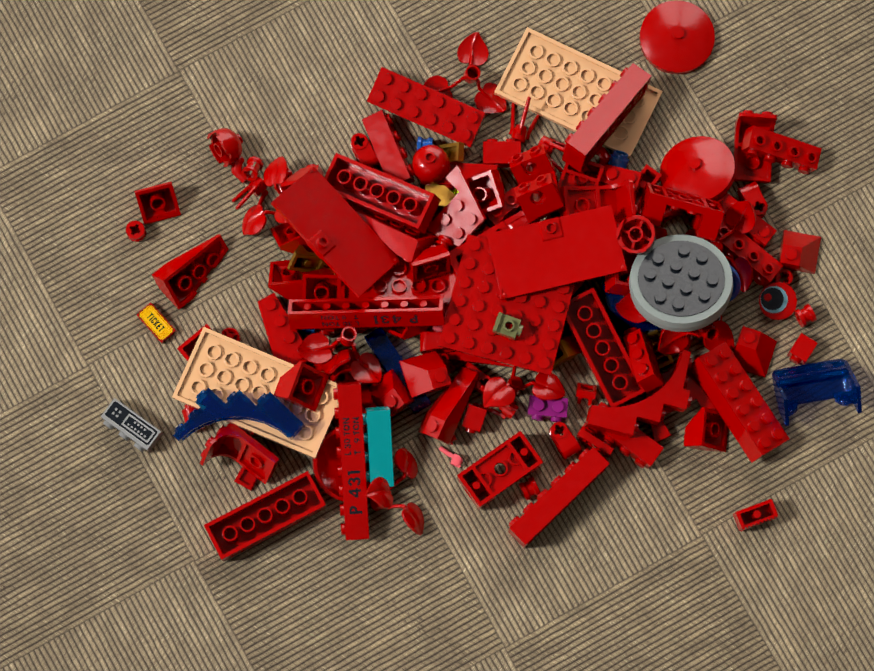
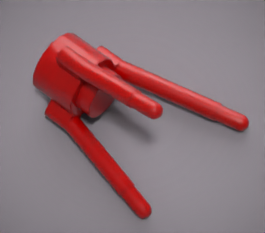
(520, 131)
(550, 145)
(257, 188)
(507, 411)

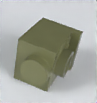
(500, 329)

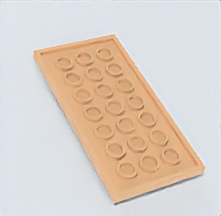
(567, 86)
(234, 366)

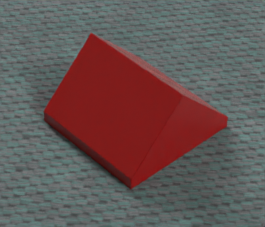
(157, 202)

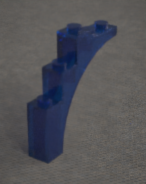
(239, 406)

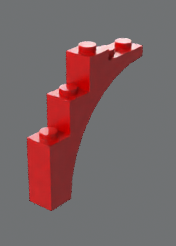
(623, 419)

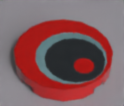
(777, 300)

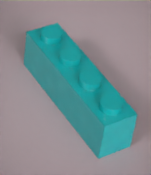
(379, 444)

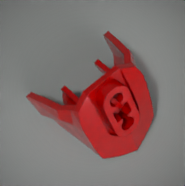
(339, 371)

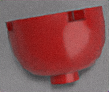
(225, 146)
(430, 164)
(636, 234)

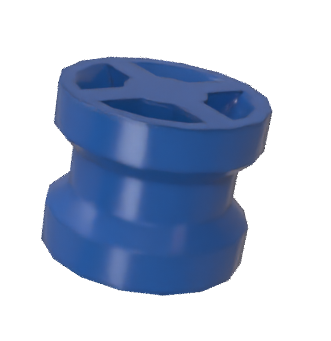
(423, 142)

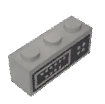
(131, 426)

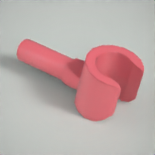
(456, 459)

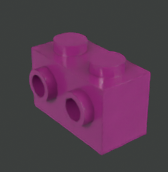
(541, 409)

